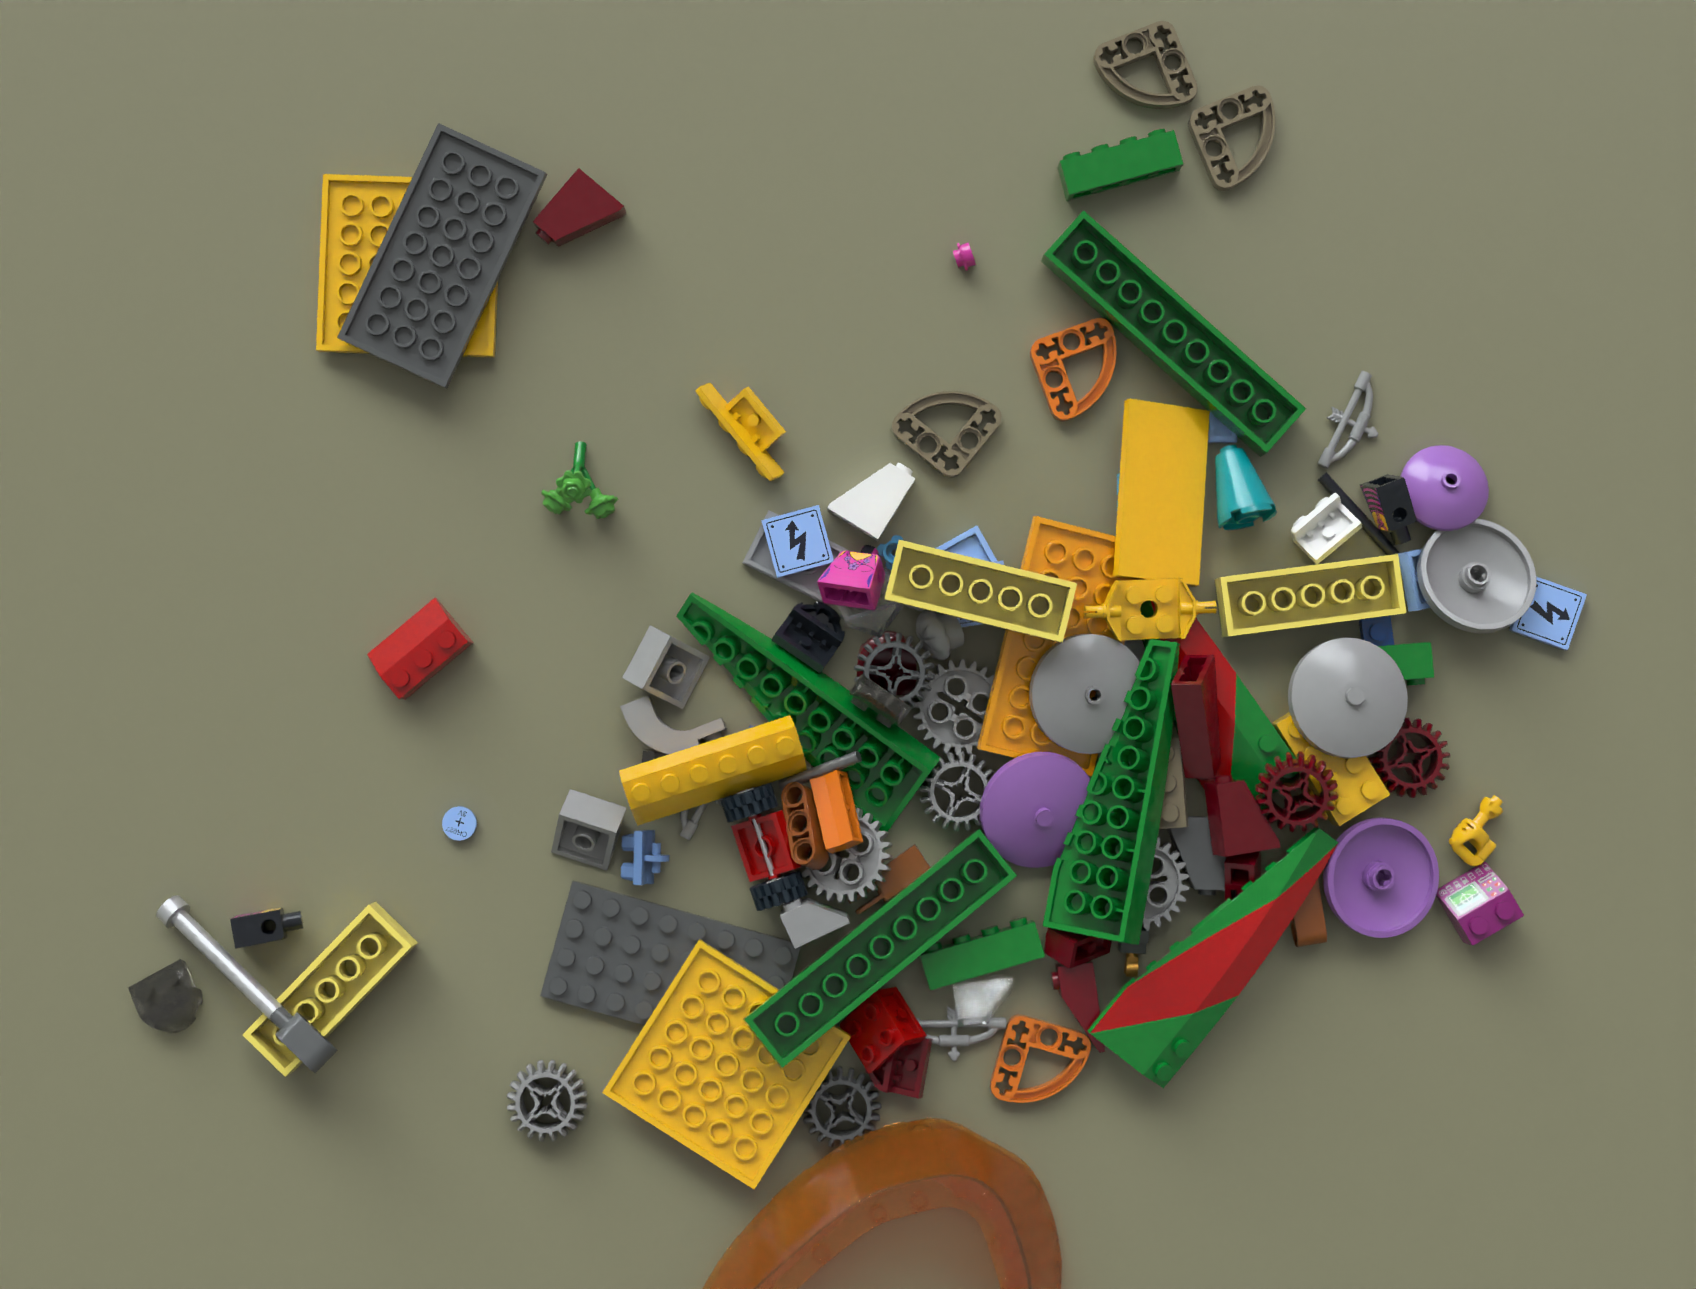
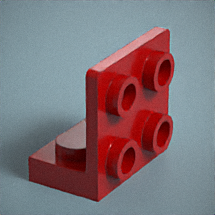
(881, 1027)

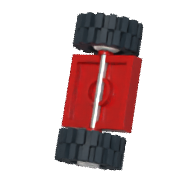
(764, 847)

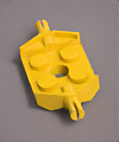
(1173, 613)

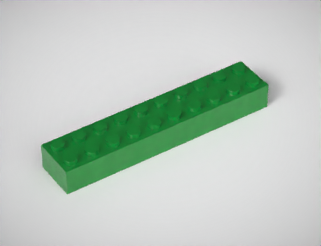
(1172, 334)
(879, 948)

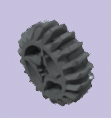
(897, 648)
(852, 1116)

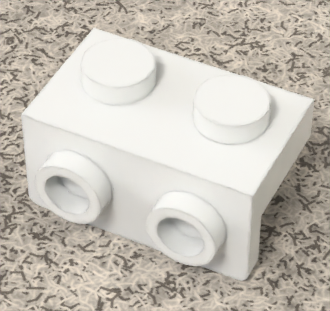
(1324, 528)

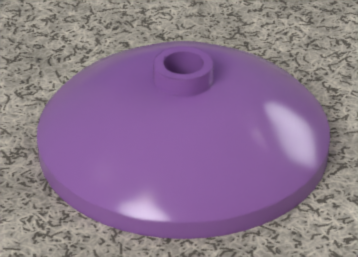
(1437, 502)

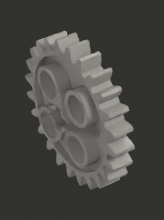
(945, 730)
(869, 863)
(1172, 886)

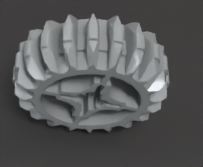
(934, 781)
(556, 1110)

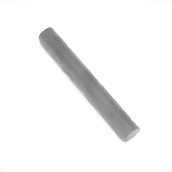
(823, 769)

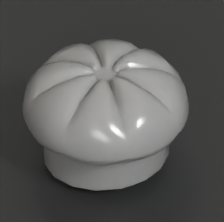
(939, 633)

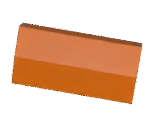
(836, 811)

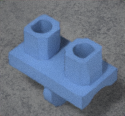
(646, 857)

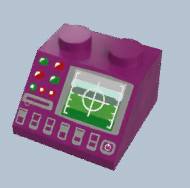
(1478, 904)

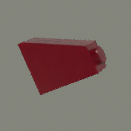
(577, 210)
(1236, 819)

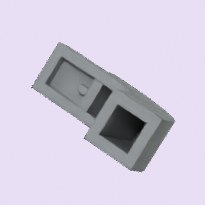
(652, 731)

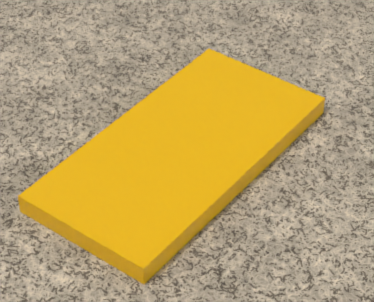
(1161, 492)

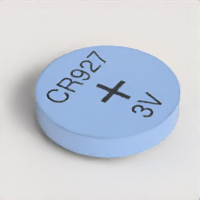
(459, 823)

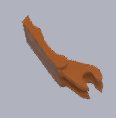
(904, 870)

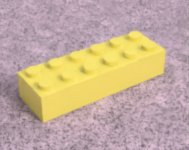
(980, 591)
(1310, 595)
(336, 981)

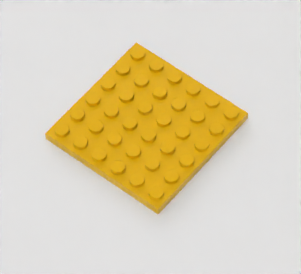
(353, 225)
(708, 1075)

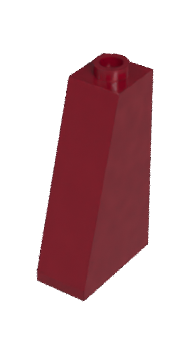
(1197, 716)

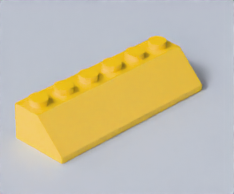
(713, 770)

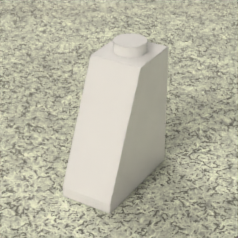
(874, 500)

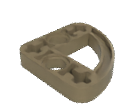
(1150, 47)
(1214, 133)
(955, 448)

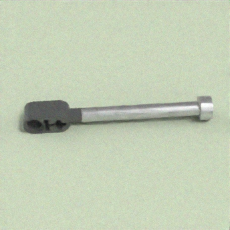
(294, 1030)

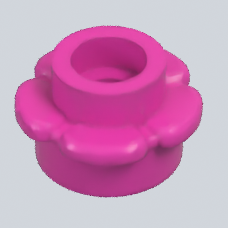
(964, 256)

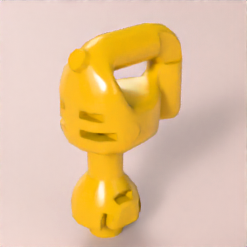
(1473, 832)

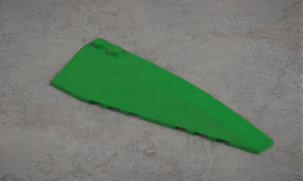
(821, 709)
(1109, 855)

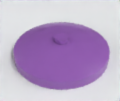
(1033, 807)
(1381, 877)

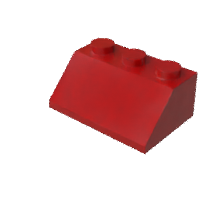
(419, 649)

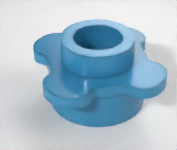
(885, 550)

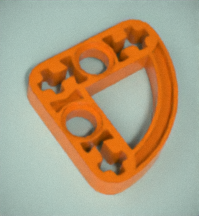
(1055, 364)
(1032, 1038)

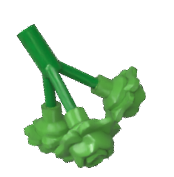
(575, 487)

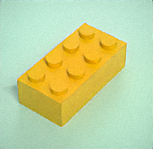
(1356, 778)

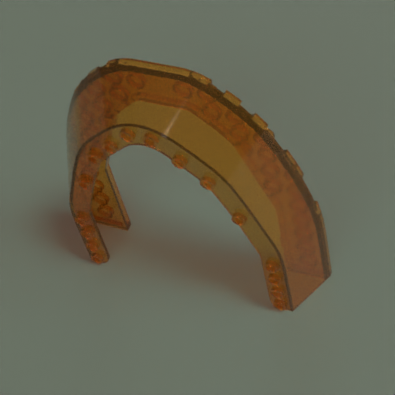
(892, 1176)

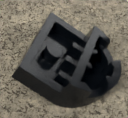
(811, 634)

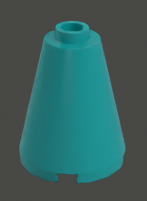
(1240, 491)

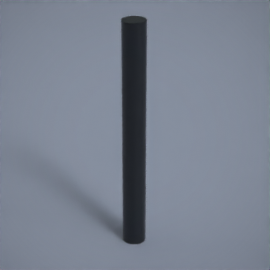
(1367, 525)

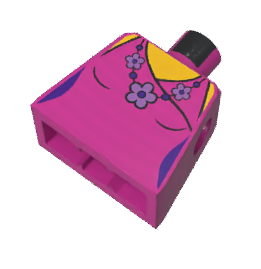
(853, 579)

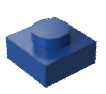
(1377, 630)

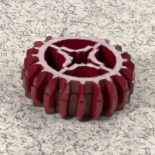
(1304, 769)
(1415, 769)

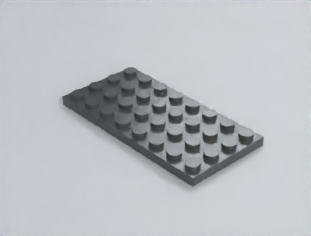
(442, 256)
(625, 952)

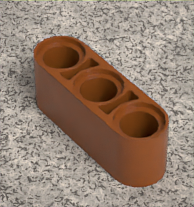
(811, 837)
(1309, 924)

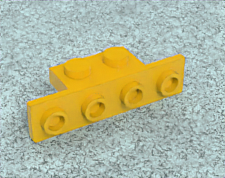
(748, 424)

